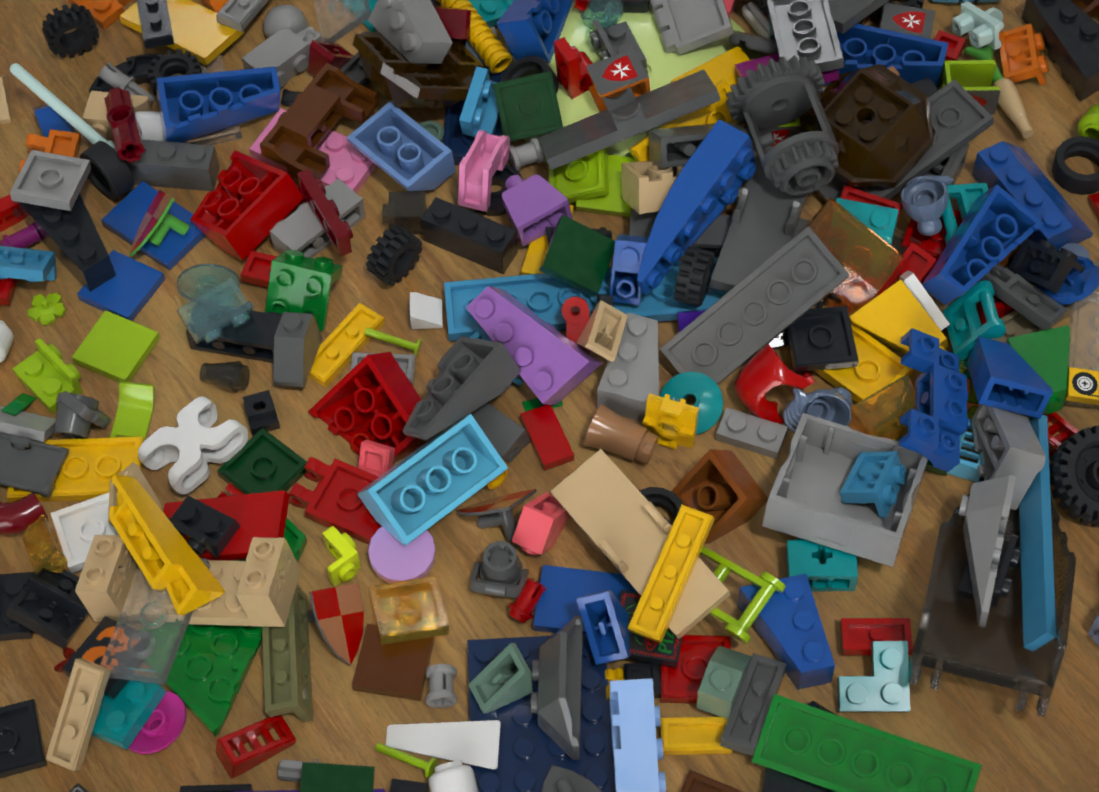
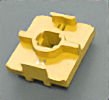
(671, 421)

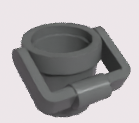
(76, 414)
(499, 571)

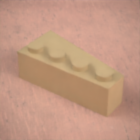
(647, 185)

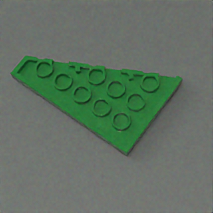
(217, 659)

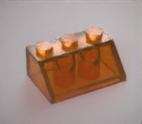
(858, 250)

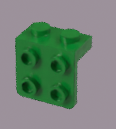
(302, 285)

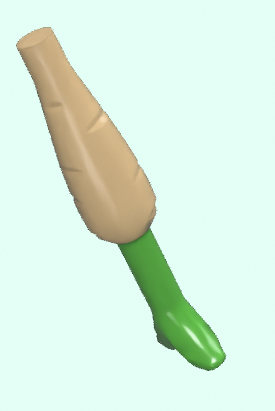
(1009, 97)

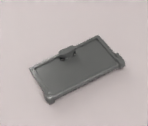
(31, 468)

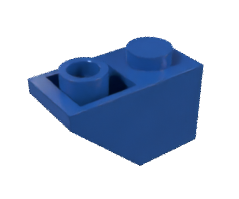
(625, 268)

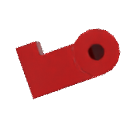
(576, 314)

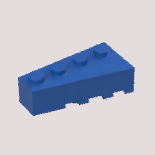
(909, 54)
(214, 101)

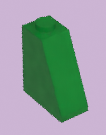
(1048, 355)

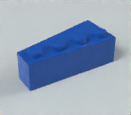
(533, 26)
(982, 240)

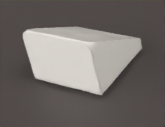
(425, 311)

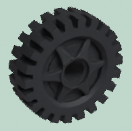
(1076, 475)

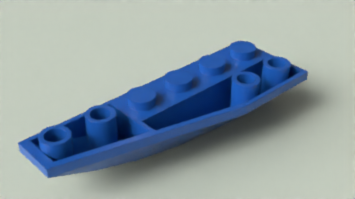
(696, 199)

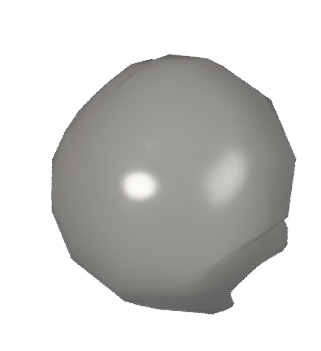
(284, 17)

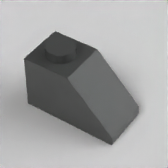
(295, 348)

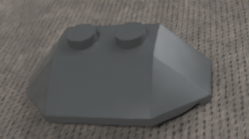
(560, 687)

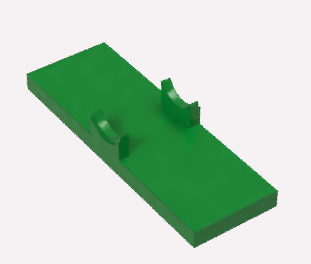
(854, 756)

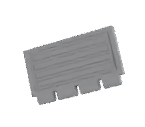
(690, 23)

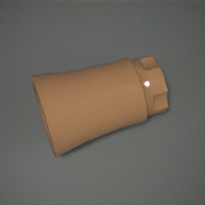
(620, 436)

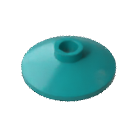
(707, 395)

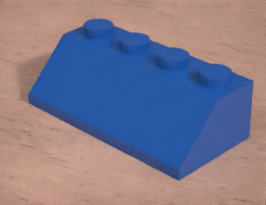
(1024, 181)

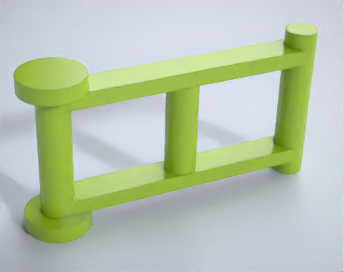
(766, 583)

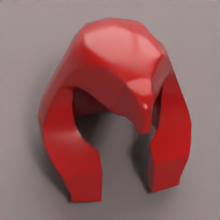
(761, 375)

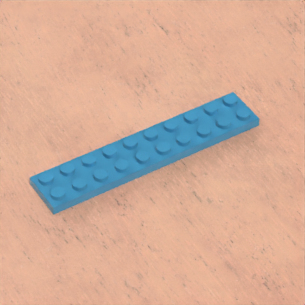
(547, 294)

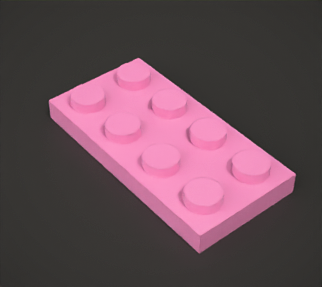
(345, 160)

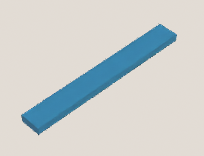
(1037, 553)

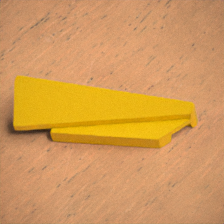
(160, 548)

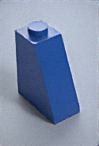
(1006, 379)

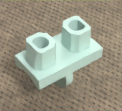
(980, 24)

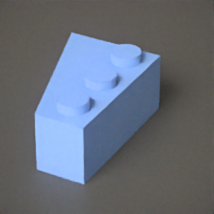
(634, 737)

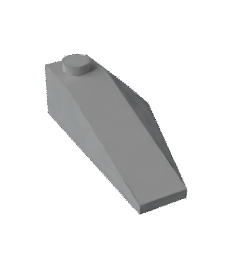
(984, 529)

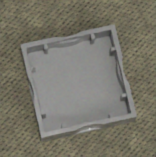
(809, 485)

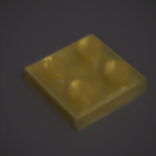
(408, 610)

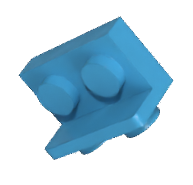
(480, 106)
(27, 264)
(875, 479)

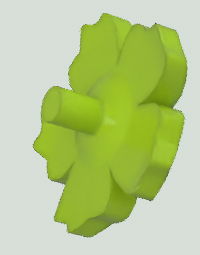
(46, 309)

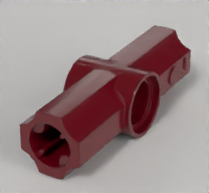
(124, 125)

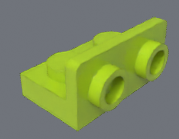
(48, 375)

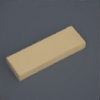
(78, 714)

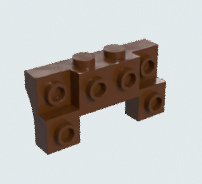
(312, 117)

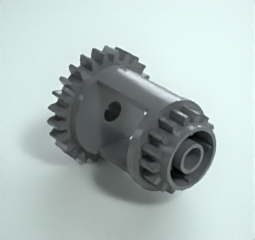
(776, 97)

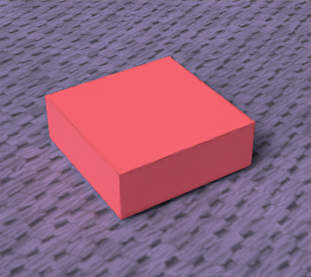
(375, 457)

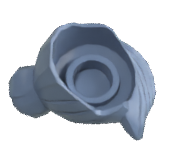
(925, 201)
(822, 403)

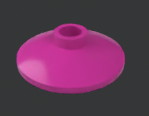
(162, 726)

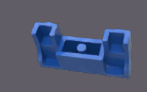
(939, 401)

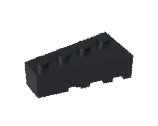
(1070, 39)
(73, 240)

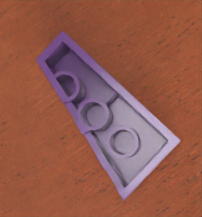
(546, 357)

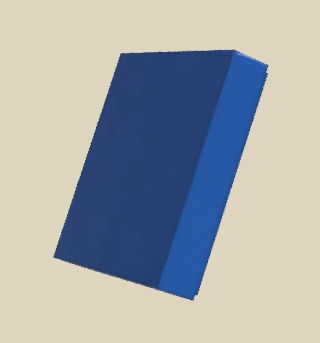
(126, 291)

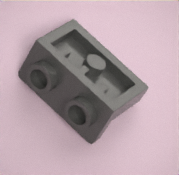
(614, 40)

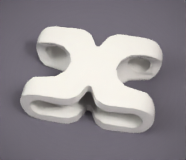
(193, 445)

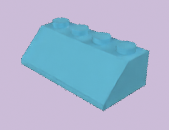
(433, 480)

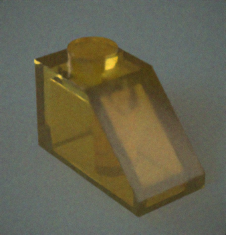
(881, 411)

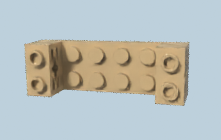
(255, 589)

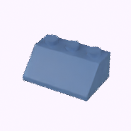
(404, 149)

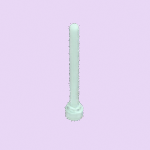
(57, 105)

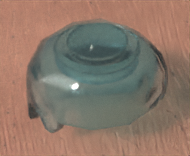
(606, 11)

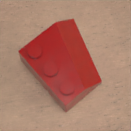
(246, 205)
(372, 405)

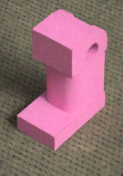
(479, 166)

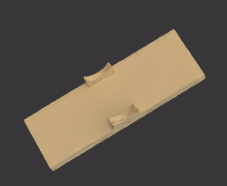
(633, 535)

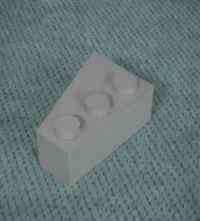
(412, 29)
(634, 370)
(1007, 448)

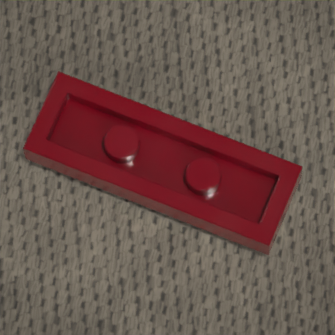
(325, 212)

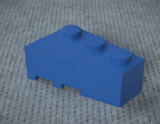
(794, 631)

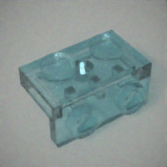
(214, 311)

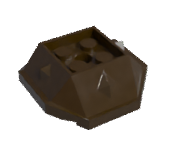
(416, 83)
(889, 145)

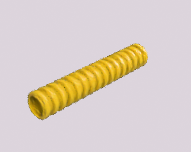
(482, 38)

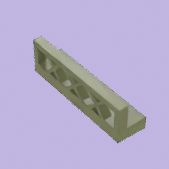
(288, 663)

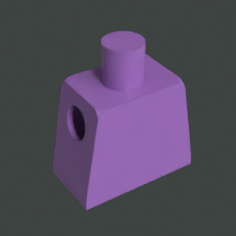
(533, 206)

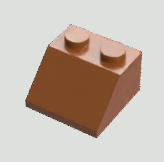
(722, 489)

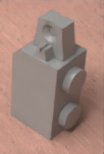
(285, 51)

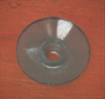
(202, 278)

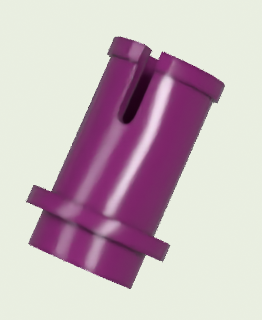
(22, 238)

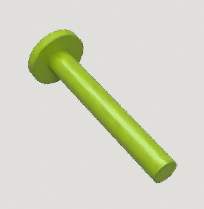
(394, 340)
(412, 760)

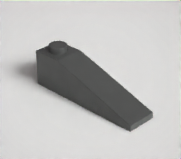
(468, 378)

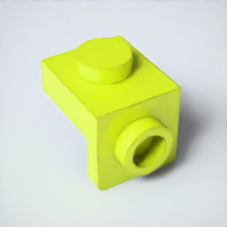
(343, 550)

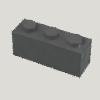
(677, 144)
(176, 165)

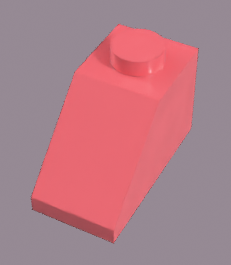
(540, 524)

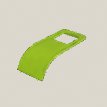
(133, 410)

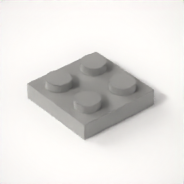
(50, 180)

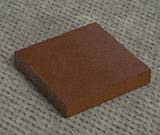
(394, 667)

